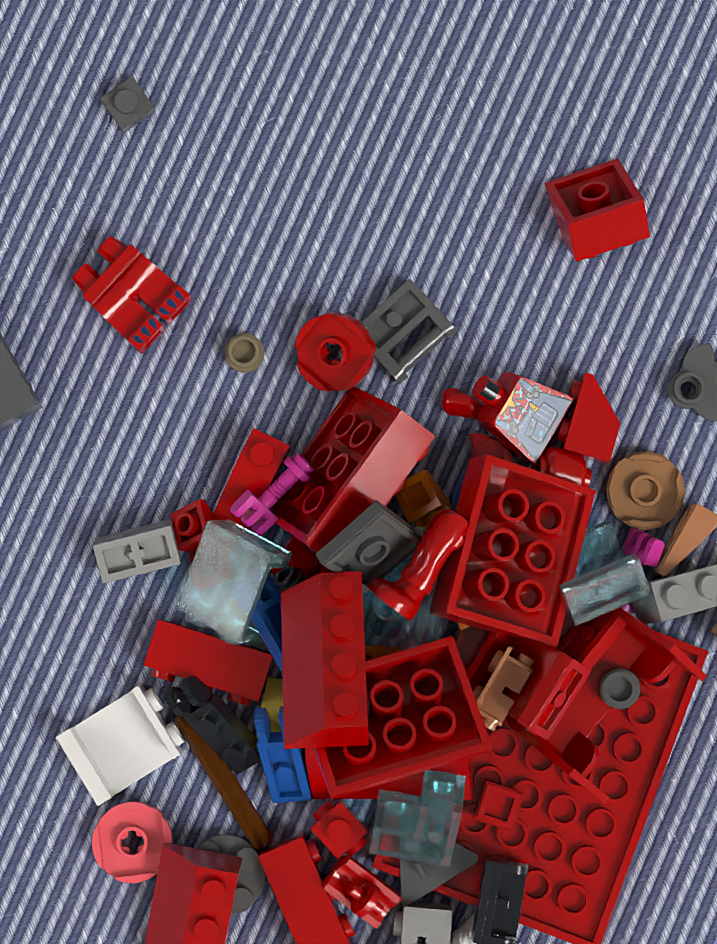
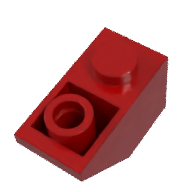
(591, 424)

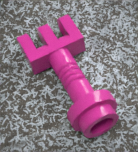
(257, 510)
(646, 548)

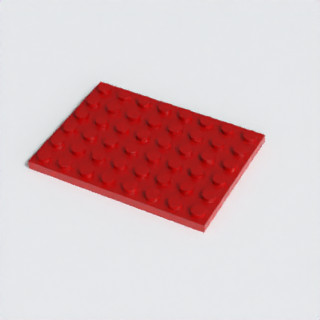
(562, 831)

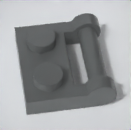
(397, 319)

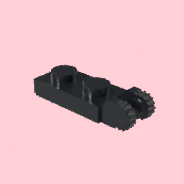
(214, 723)

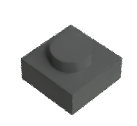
(128, 104)

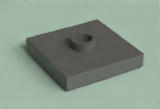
(371, 544)

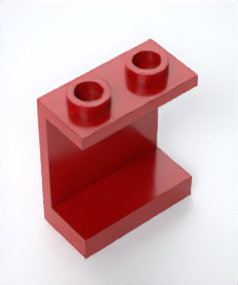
(547, 689)

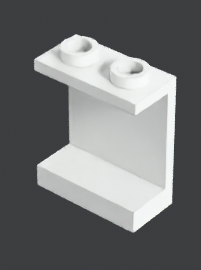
(121, 743)

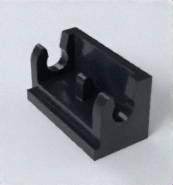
(499, 901)

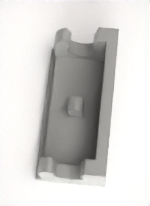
(136, 551)

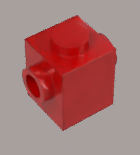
(339, 828)

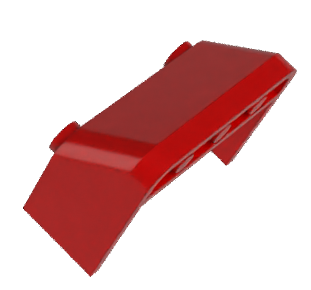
(600, 645)

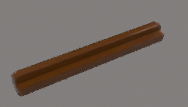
(228, 787)

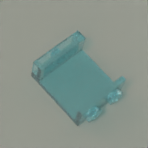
(603, 576)
(229, 579)

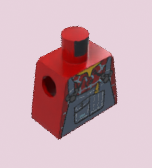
(520, 413)

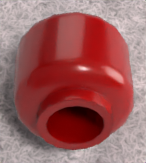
(564, 465)

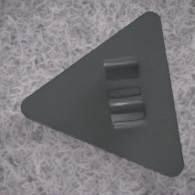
(422, 877)

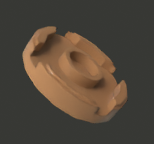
(645, 490)

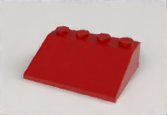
(357, 459)
(516, 550)
(417, 720)

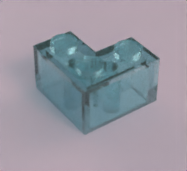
(422, 825)

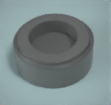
(619, 688)

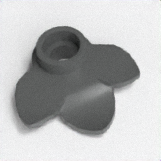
(701, 372)

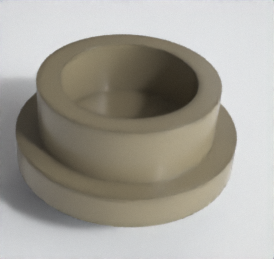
(244, 352)

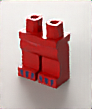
(123, 284)

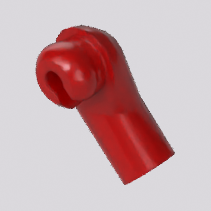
(460, 404)

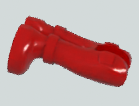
(439, 540)

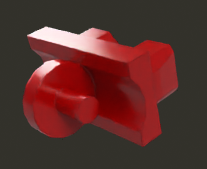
(360, 890)

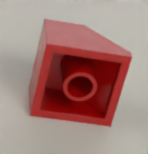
(598, 210)

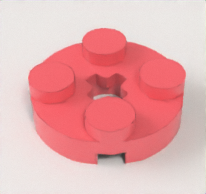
(115, 825)

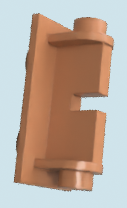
(506, 673)

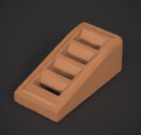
(690, 531)

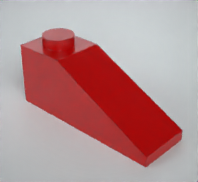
(254, 470)

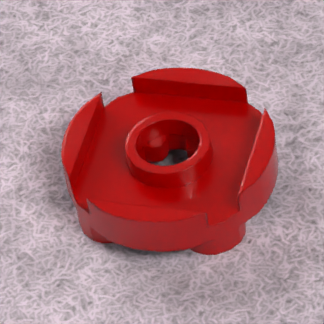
(355, 347)

